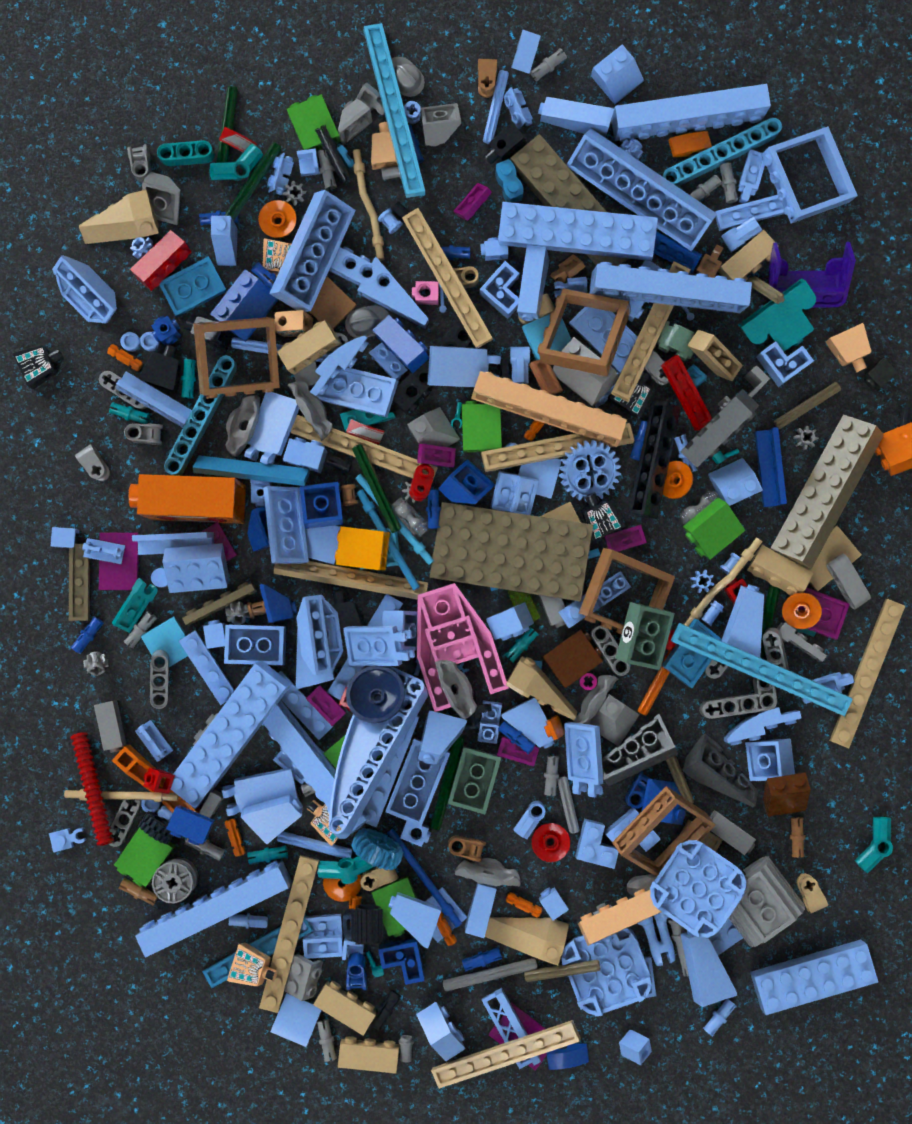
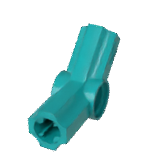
(246, 161)
(872, 856)
(346, 869)

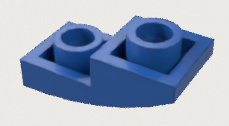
(567, 1058)

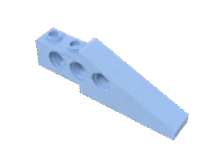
(390, 297)

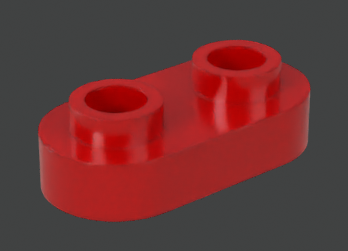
(422, 481)

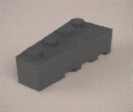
(720, 428)
(639, 752)

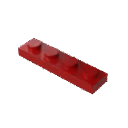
(686, 392)

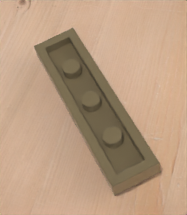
(79, 585)
(211, 607)

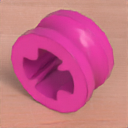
(594, 681)

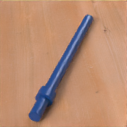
(447, 909)

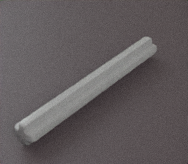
(490, 974)

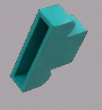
(782, 321)

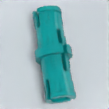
(188, 378)
(129, 413)
(521, 644)
(267, 854)

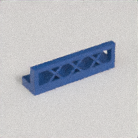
(770, 467)

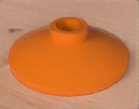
(273, 211)
(677, 470)
(801, 618)
(341, 893)

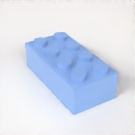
(415, 786)

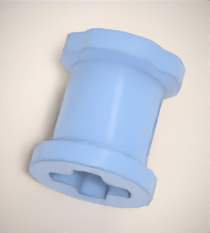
(408, 109)
(390, 221)
(730, 563)

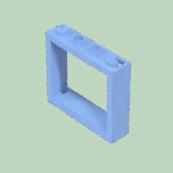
(834, 164)

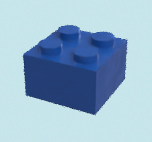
(321, 505)

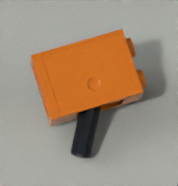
(896, 445)

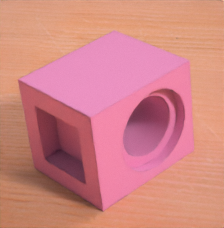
(432, 299)

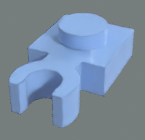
(576, 284)
(64, 839)

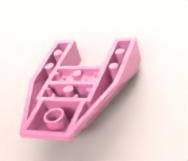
(453, 632)

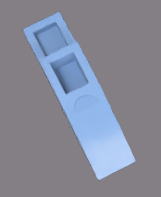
(342, 356)
(610, 589)
(753, 726)

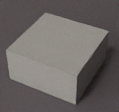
(308, 375)
(212, 804)

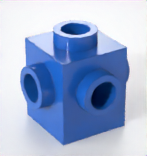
(170, 335)

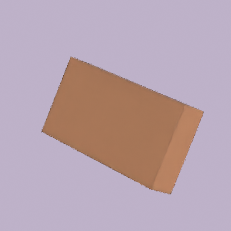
(545, 377)

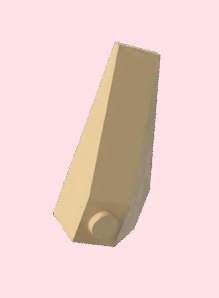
(122, 221)
(531, 680)
(533, 936)

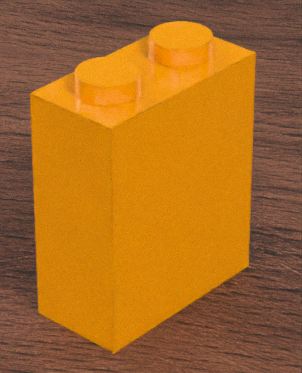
(362, 548)

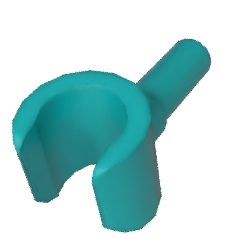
(457, 415)
(719, 457)
(377, 971)

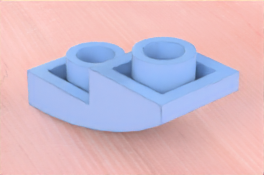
(526, 51)
(490, 723)

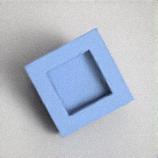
(308, 162)
(63, 537)
(349, 947)
(635, 1047)

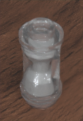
(403, 511)
(691, 511)

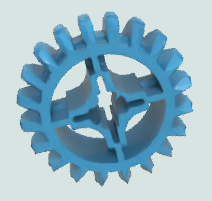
(377, 849)

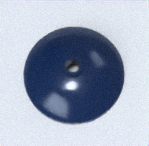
(375, 682)

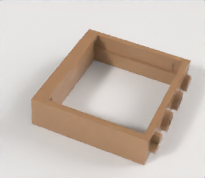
(200, 328)
(578, 362)
(607, 555)
(649, 819)

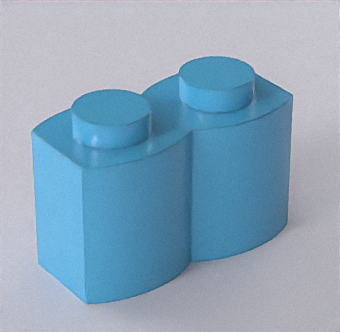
(507, 179)

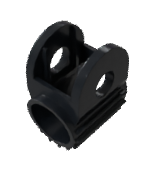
(365, 924)

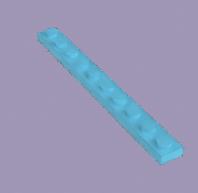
(394, 110)
(761, 669)

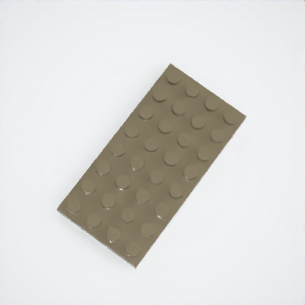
(511, 551)

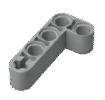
(737, 702)

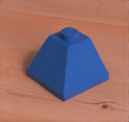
(466, 484)
(258, 529)
(277, 605)
(653, 788)

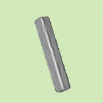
(568, 804)

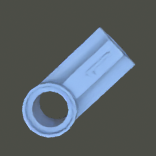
(737, 237)
(520, 359)
(529, 820)

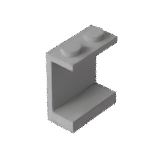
(756, 378)

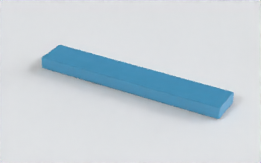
(251, 470)
(219, 971)

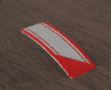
(235, 139)
(365, 432)

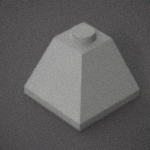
(353, 120)
(439, 123)
(163, 196)
(433, 429)
(614, 720)

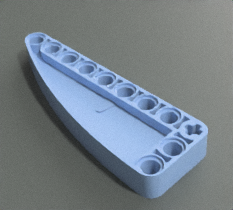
(359, 754)

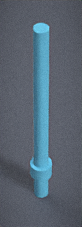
(419, 548)

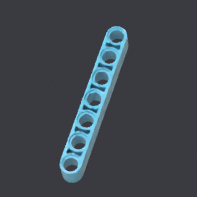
(728, 148)
(193, 423)

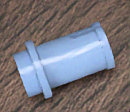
(712, 612)

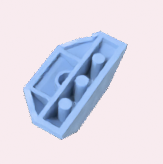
(85, 290)
(319, 634)

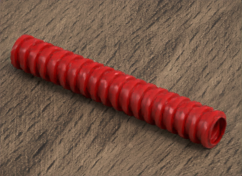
(92, 789)

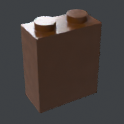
(573, 658)
(786, 794)

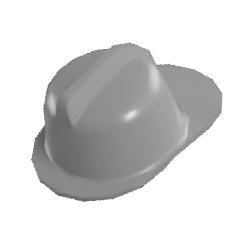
(408, 77)
(363, 320)

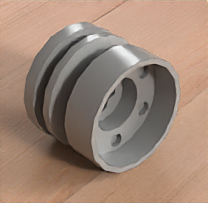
(185, 876)

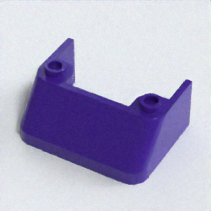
(829, 286)

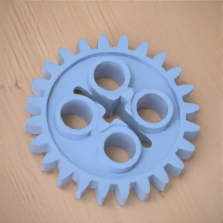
(607, 467)

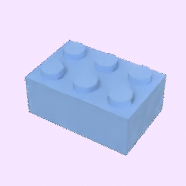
(195, 568)
(255, 643)

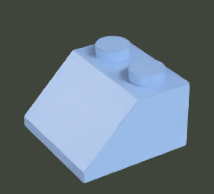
(617, 74)
(735, 482)
(769, 759)

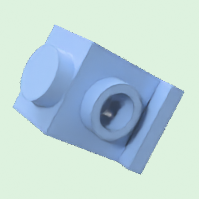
(493, 250)
(255, 486)

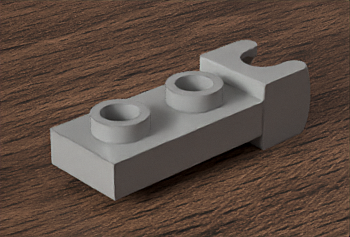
(800, 641)

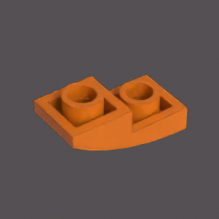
(689, 143)
(554, 727)

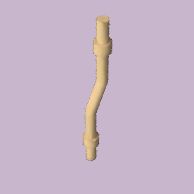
(359, 170)
(747, 555)
(156, 796)

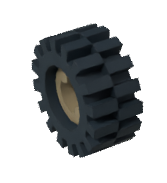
(156, 827)

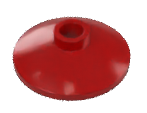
(552, 852)

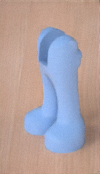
(662, 946)

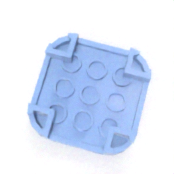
(698, 888)
(622, 975)

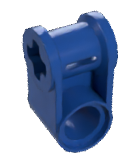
(639, 788)
(356, 971)

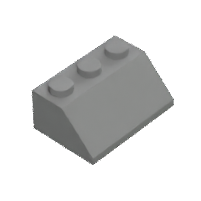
(587, 385)

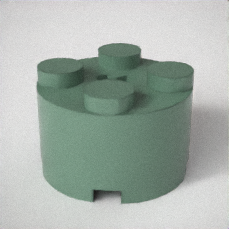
(676, 340)

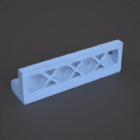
(153, 399)
(158, 542)
(508, 1011)

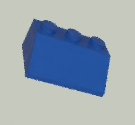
(245, 300)

